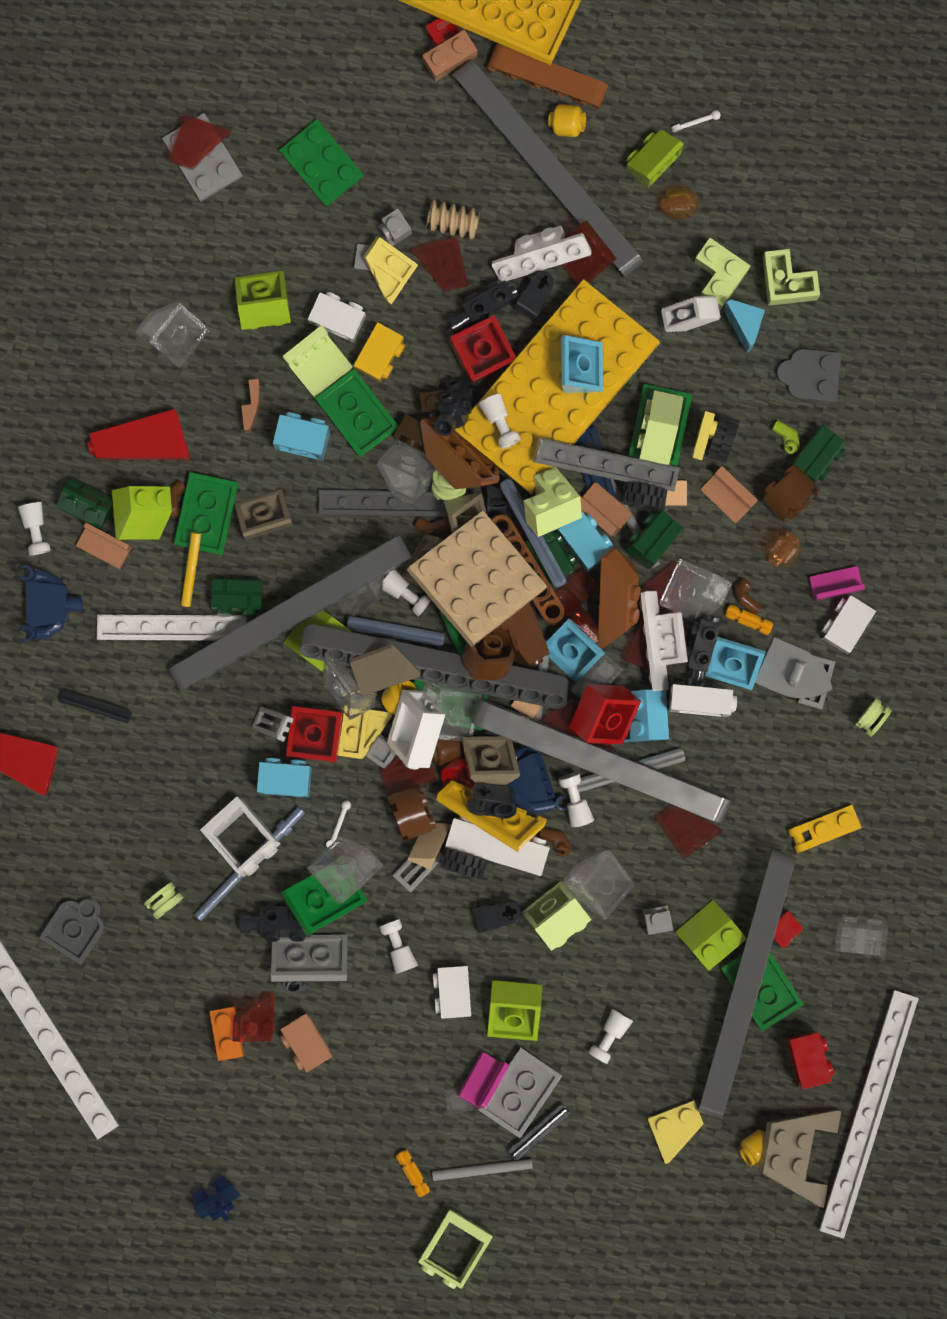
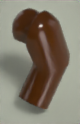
(176, 490)
(436, 528)
(744, 598)
(558, 840)

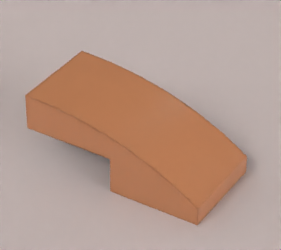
(250, 412)

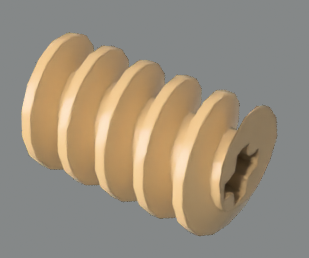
(452, 219)

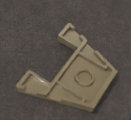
(788, 1152)

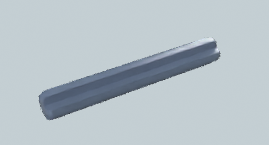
(395, 631)

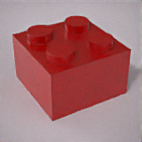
(482, 349)
(605, 714)
(314, 734)
(809, 1059)

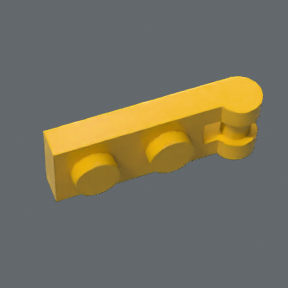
(825, 828)

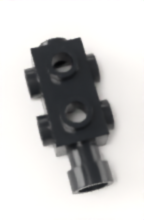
(486, 301)
(455, 406)
(701, 645)
(282, 926)

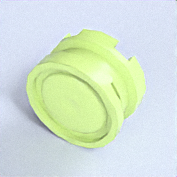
(443, 490)
(870, 716)
(164, 904)

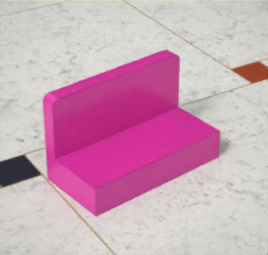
(836, 583)
(482, 1081)

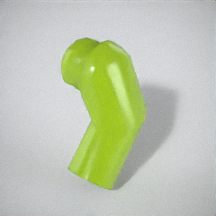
(789, 435)

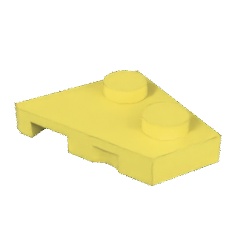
(389, 268)
(706, 431)
(361, 733)
(675, 1128)

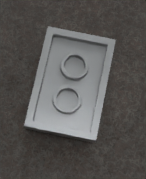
(213, 172)
(310, 960)
(521, 1092)

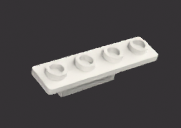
(541, 252)
(663, 638)

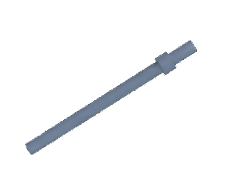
(284, 827)

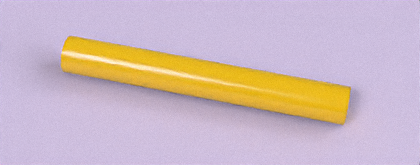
(191, 569)

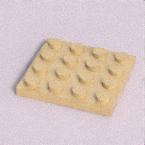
(477, 578)

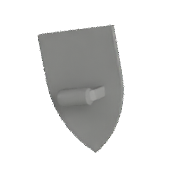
(793, 672)

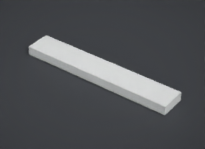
(167, 627)

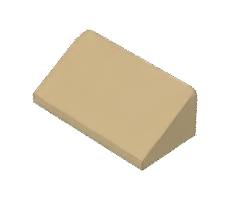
(428, 846)

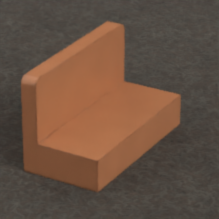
(729, 495)
(605, 509)
(103, 546)

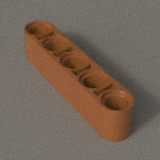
(552, 77)
(550, 598)

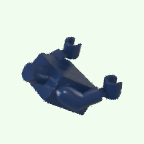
(46, 604)
(533, 786)

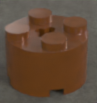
(790, 494)
(491, 656)
(411, 812)

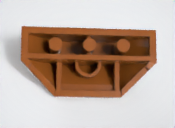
(456, 458)
(617, 596)

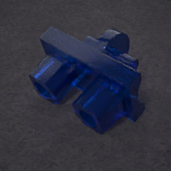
(218, 1204)

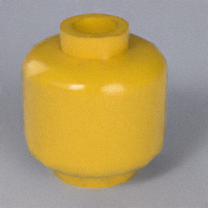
(567, 120)
(391, 695)
(752, 1148)

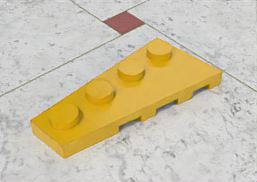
(513, 832)

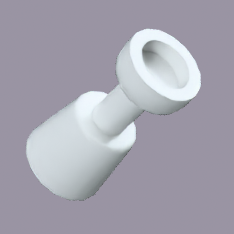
(496, 413)
(32, 518)
(397, 586)
(578, 808)
(401, 956)
(615, 1027)

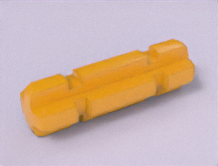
(749, 619)
(412, 1173)

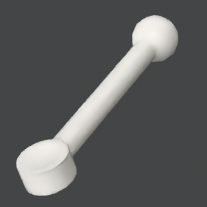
(714, 115)
(346, 805)

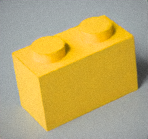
(379, 353)

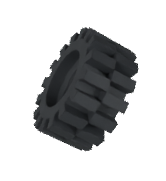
(723, 438)
(643, 496)
(463, 863)

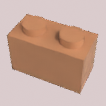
(449, 55)
(306, 1043)

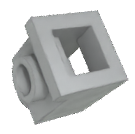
(395, 227)
(657, 920)

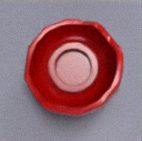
(458, 772)

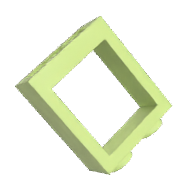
(468, 1226)

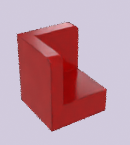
(441, 31)
(786, 929)

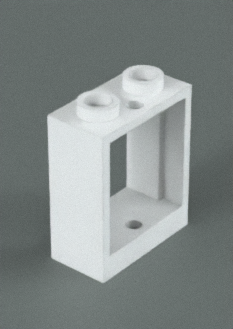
(702, 700)
(415, 729)
(224, 820)

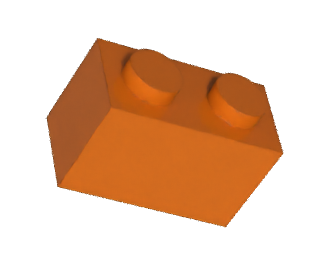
(223, 1031)

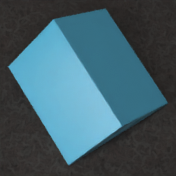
(745, 321)
(581, 365)
(573, 650)
(735, 663)

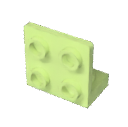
(317, 362)

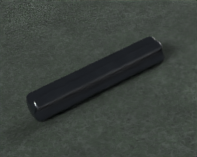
(95, 706)
(538, 1132)

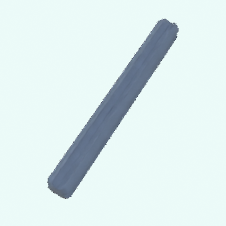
(538, 543)

